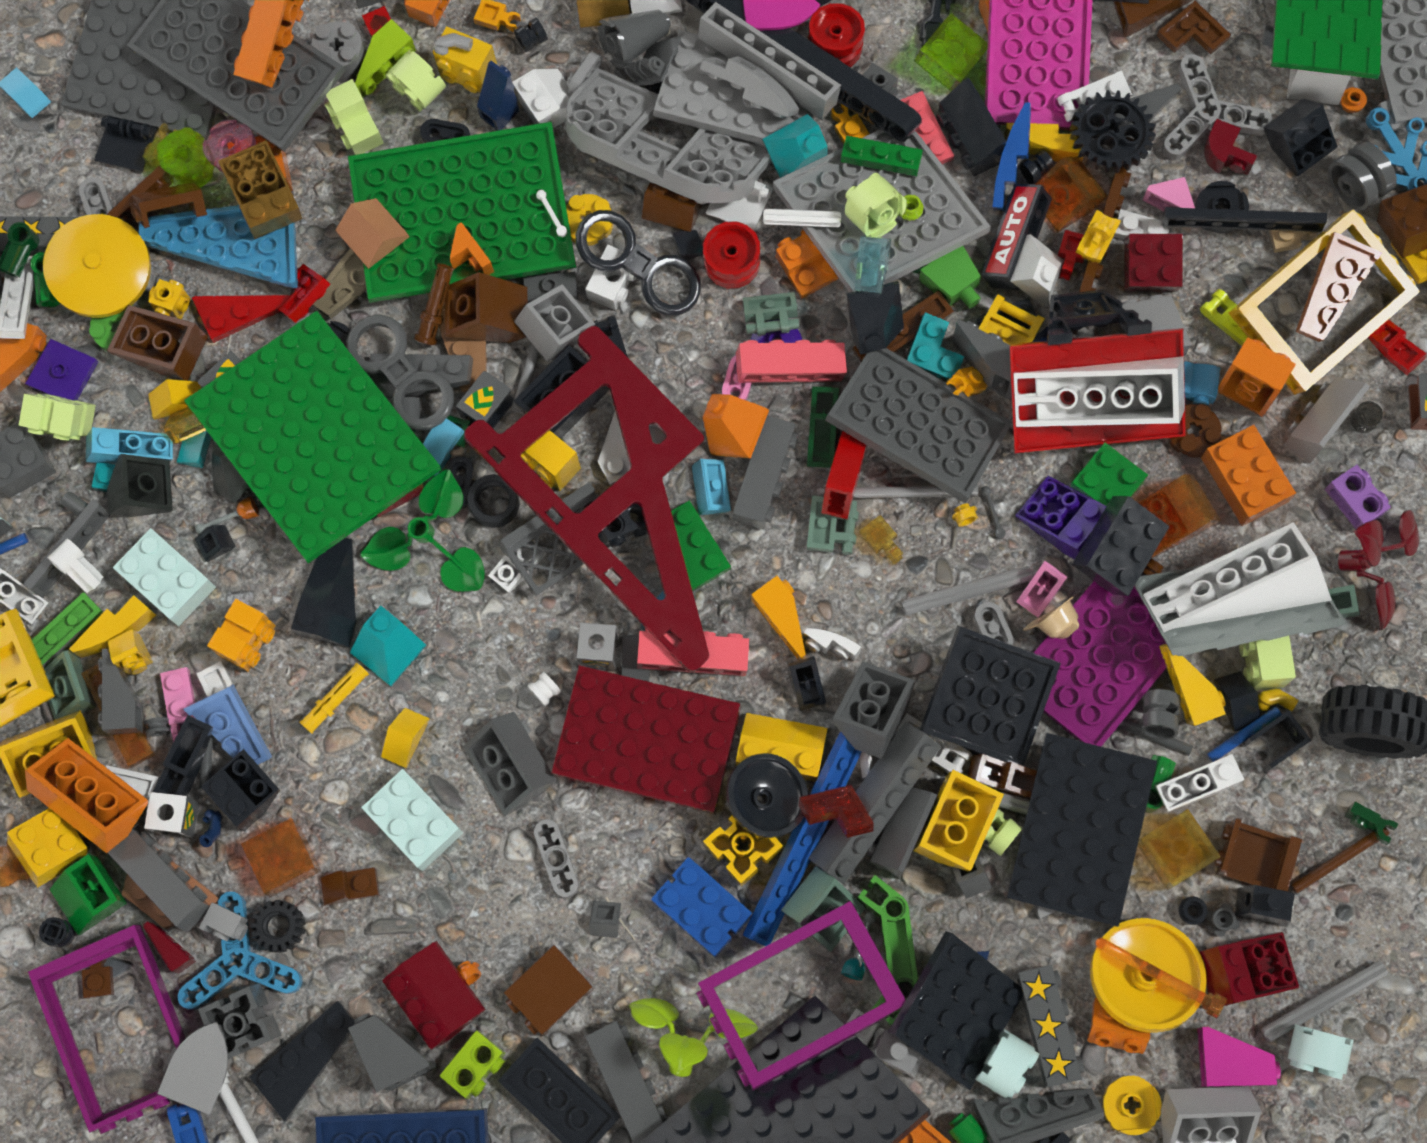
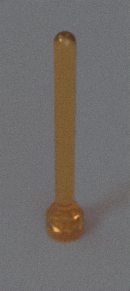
(1210, 1002)

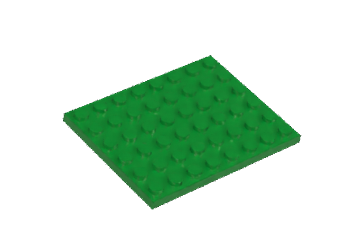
(474, 180)
(312, 436)

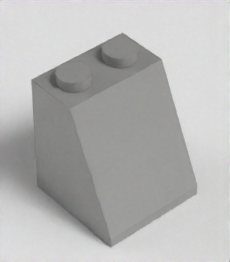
(1160, 312)

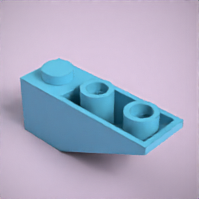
(107, 444)

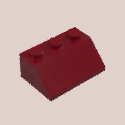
(433, 995)

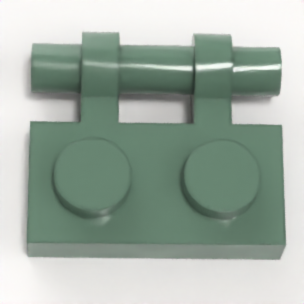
(770, 307)
(823, 529)

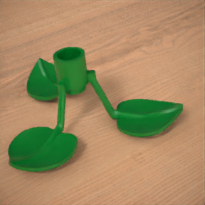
(389, 547)

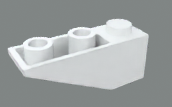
(18, 596)
(1200, 783)

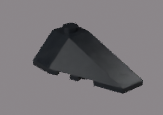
(328, 599)

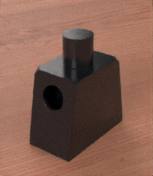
(1265, 904)

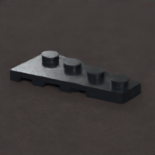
(295, 1067)

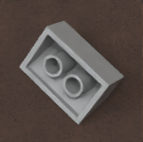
(1324, 416)
(1209, 1115)

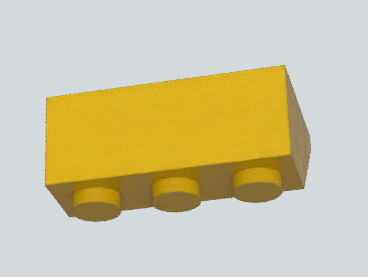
(791, 740)
(29, 746)
(958, 821)

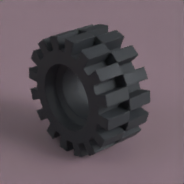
(294, 931)

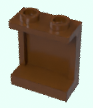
(167, 197)
(1257, 856)
(547, 991)

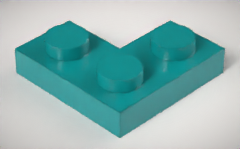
(926, 348)

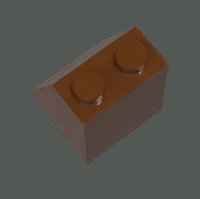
(484, 309)

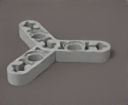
(1203, 120)

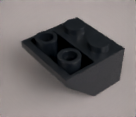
(1301, 136)
(242, 790)

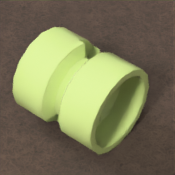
(1006, 833)

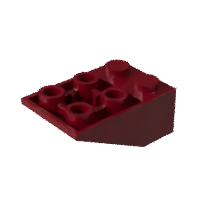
(1250, 968)

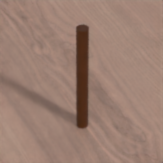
(1336, 861)

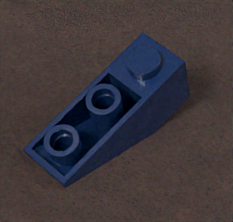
(497, 97)

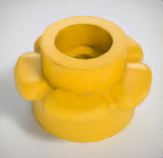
(965, 514)

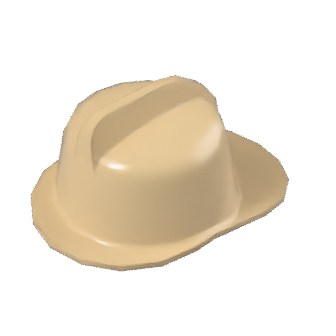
(1058, 622)

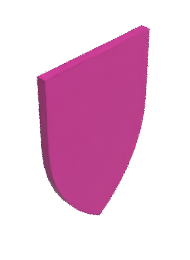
(778, 13)

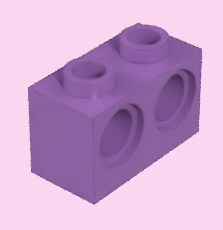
(1352, 502)

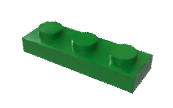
(881, 155)

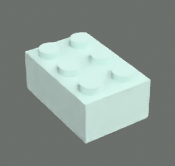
(164, 577)
(412, 820)

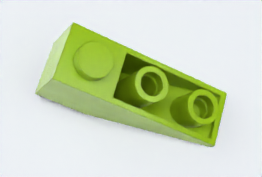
(382, 54)

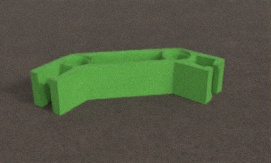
(895, 935)

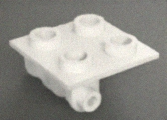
(746, 210)

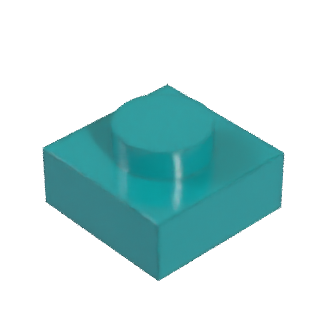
(102, 476)

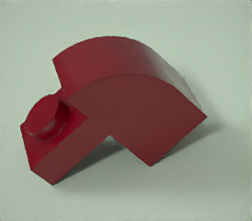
(1221, 152)

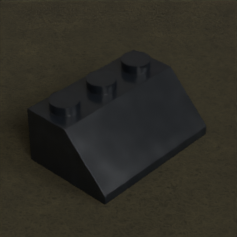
(971, 128)
(552, 377)

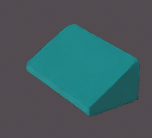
(194, 450)

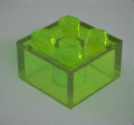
(951, 52)

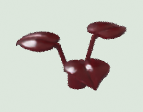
(1372, 539)

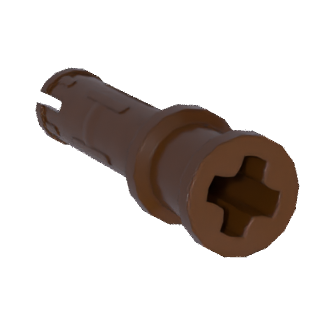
(431, 316)

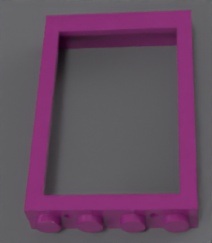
(871, 958)
(42, 981)

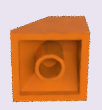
(733, 425)

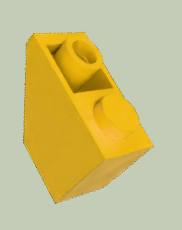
(129, 652)

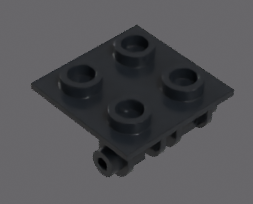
(124, 143)

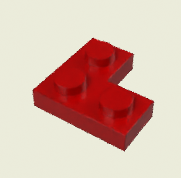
(310, 288)

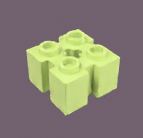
(56, 416)

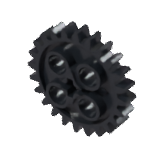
(1122, 151)

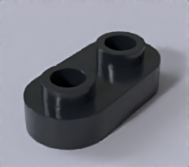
(445, 130)
(466, 480)

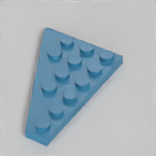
(226, 242)

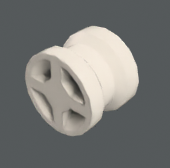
(544, 688)

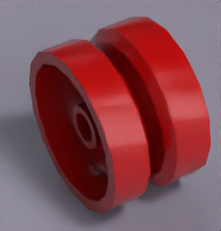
(838, 31)
(731, 254)

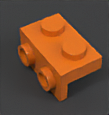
(1110, 1033)

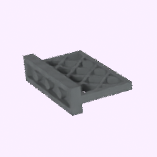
(534, 528)

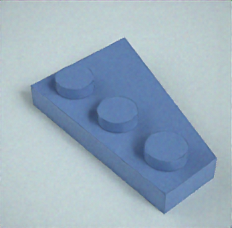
(230, 723)

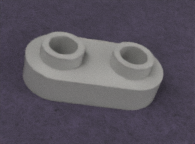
(586, 67)
(95, 204)
(997, 627)

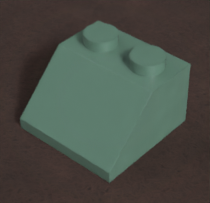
(816, 897)

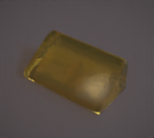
(182, 425)

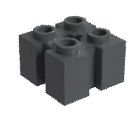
(247, 1006)

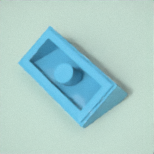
(711, 486)

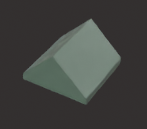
(68, 686)

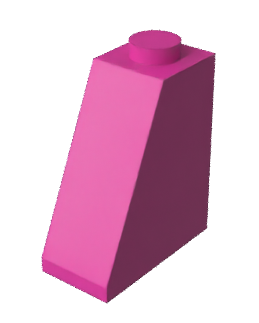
(1233, 1062)

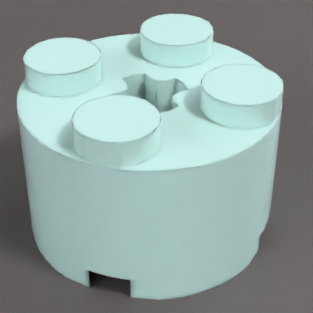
(1321, 1050)
(1007, 1064)

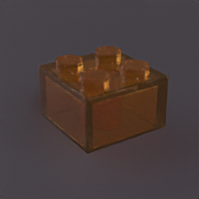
(281, 857)

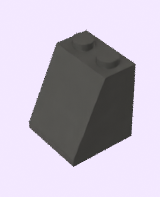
(388, 1053)

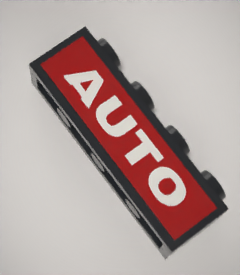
(1022, 216)

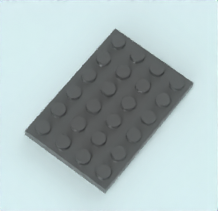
(919, 422)

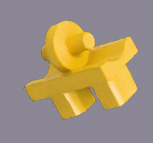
(1098, 237)

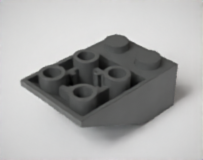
(986, 354)

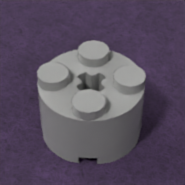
(342, 44)

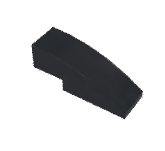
(184, 758)

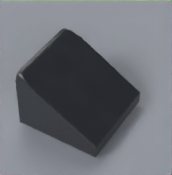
(688, 244)
(214, 542)

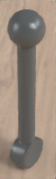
(999, 532)

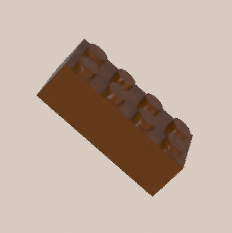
(1405, 220)

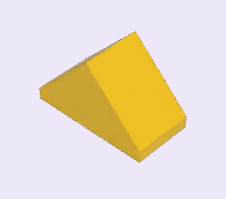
(170, 397)
(404, 737)

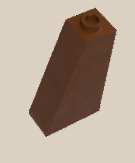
(1140, 15)

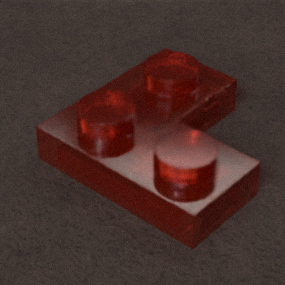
(839, 804)

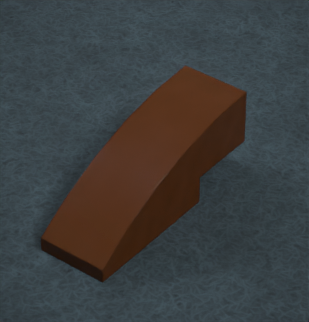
(1002, 775)

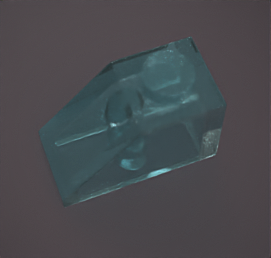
(872, 263)

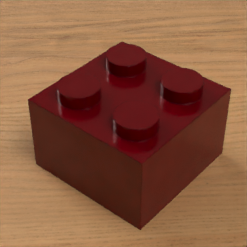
(1153, 262)

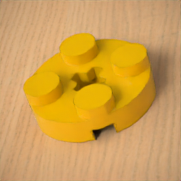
(582, 205)
(1120, 1118)

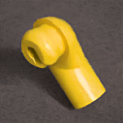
(1274, 697)

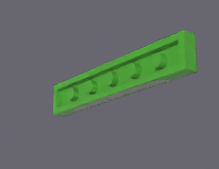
(65, 628)

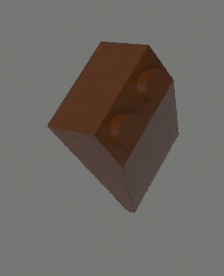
(158, 342)

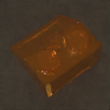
(1072, 192)

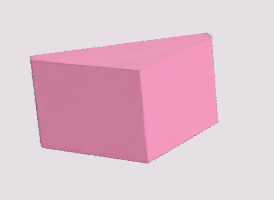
(1169, 194)
(1042, 589)

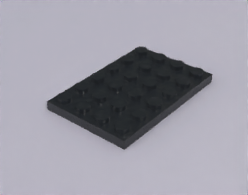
(1082, 829)

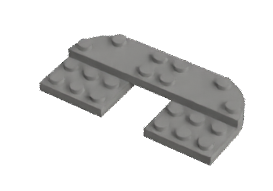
(607, 123)

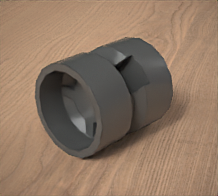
(1161, 714)

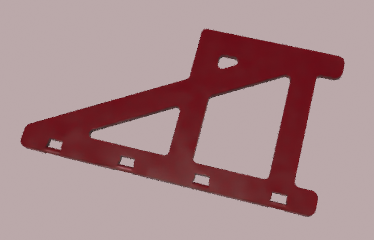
(637, 406)

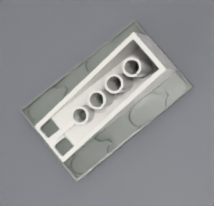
(1242, 597)

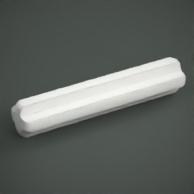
(802, 217)

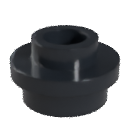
(1201, 908)

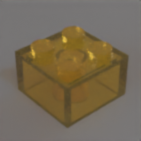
(1178, 849)

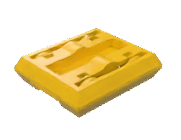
(18, 670)

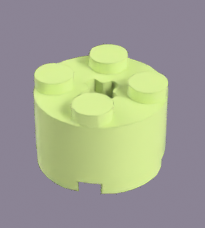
(416, 80)
(874, 205)

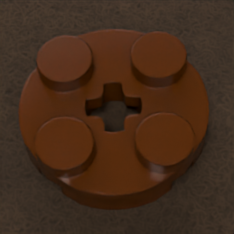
(1209, 433)

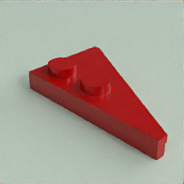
(231, 314)

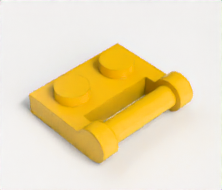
(1009, 331)

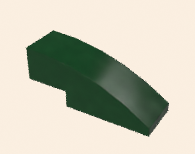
(821, 433)

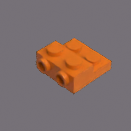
(804, 264)

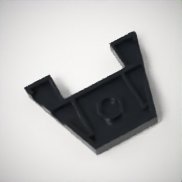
(1090, 308)

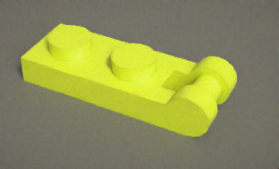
(1223, 321)

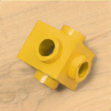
(169, 298)

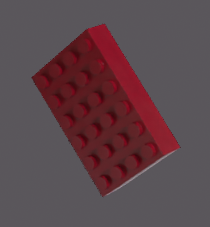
(646, 739)

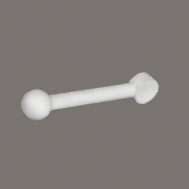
(561, 230)

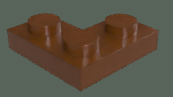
(1196, 24)

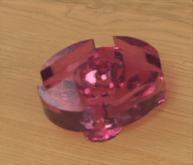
(222, 134)

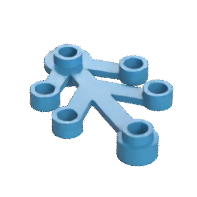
(1402, 155)

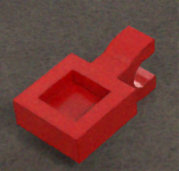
(1068, 251)

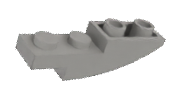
(758, 85)

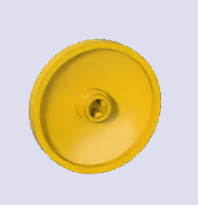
(97, 265)
(1136, 997)

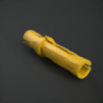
(333, 698)

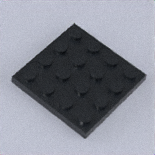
(990, 696)
(956, 1010)

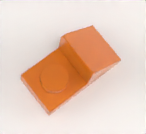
(465, 249)

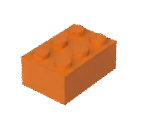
(1256, 376)
(1248, 475)

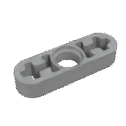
(542, 841)

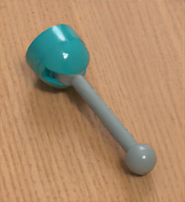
(854, 967)

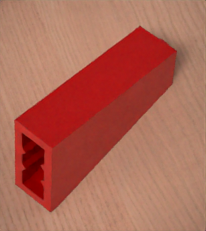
(843, 476)

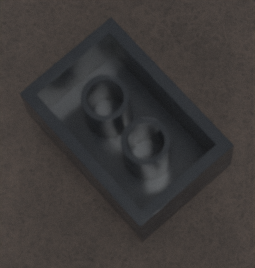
(1120, 545)

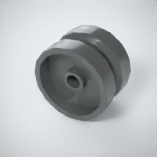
(1362, 176)

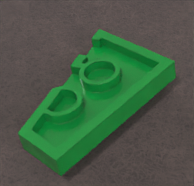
(699, 549)

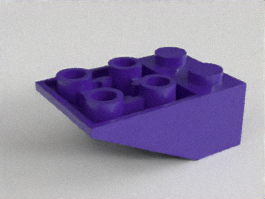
(1061, 515)

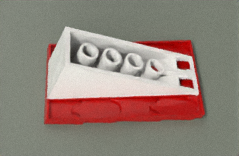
(1076, 393)

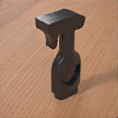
(933, 21)

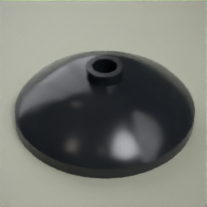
(779, 786)

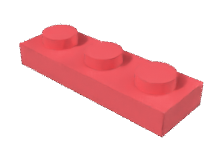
(930, 128)

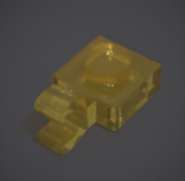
(151, 153)
(881, 536)

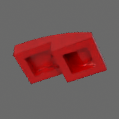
(1396, 348)

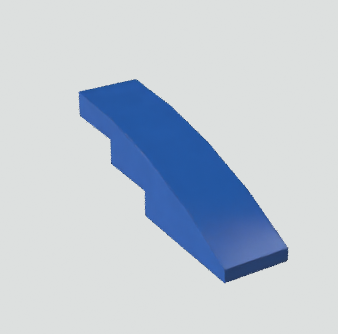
(1015, 148)

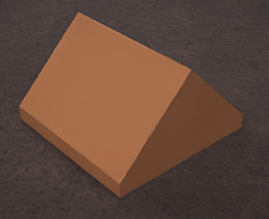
(370, 231)

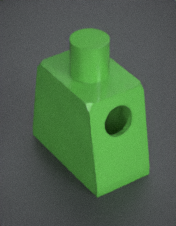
(954, 277)

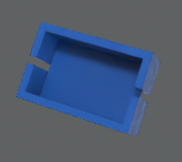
(701, 907)

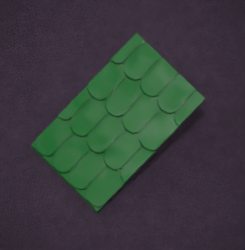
(1326, 45)

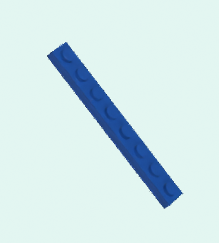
(799, 847)

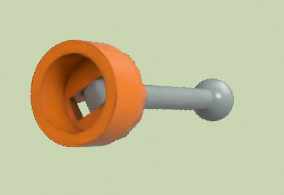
(245, 509)

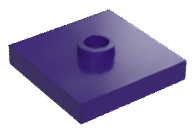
(61, 371)

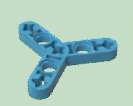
(248, 969)

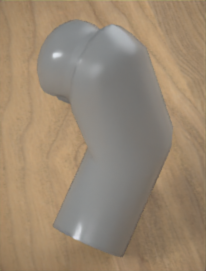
(452, 40)

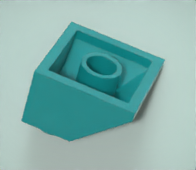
(796, 145)
(386, 646)

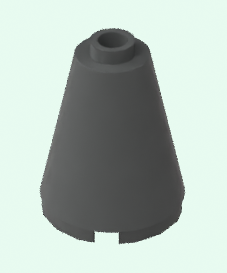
(631, 34)

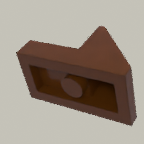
(349, 886)

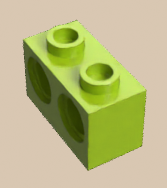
(467, 1059)

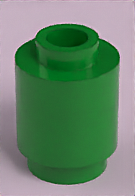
(967, 1130)

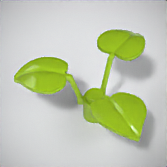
(680, 1050)

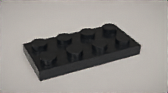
(558, 1096)

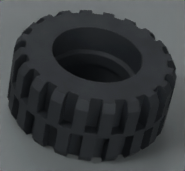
(1374, 721)

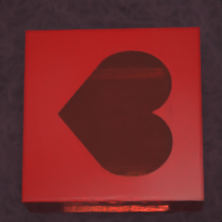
(376, 19)

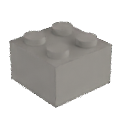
(553, 322)

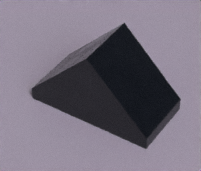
(806, 683)
(1240, 700)

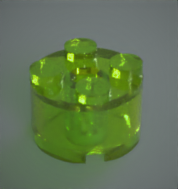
(184, 159)

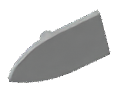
(197, 1069)

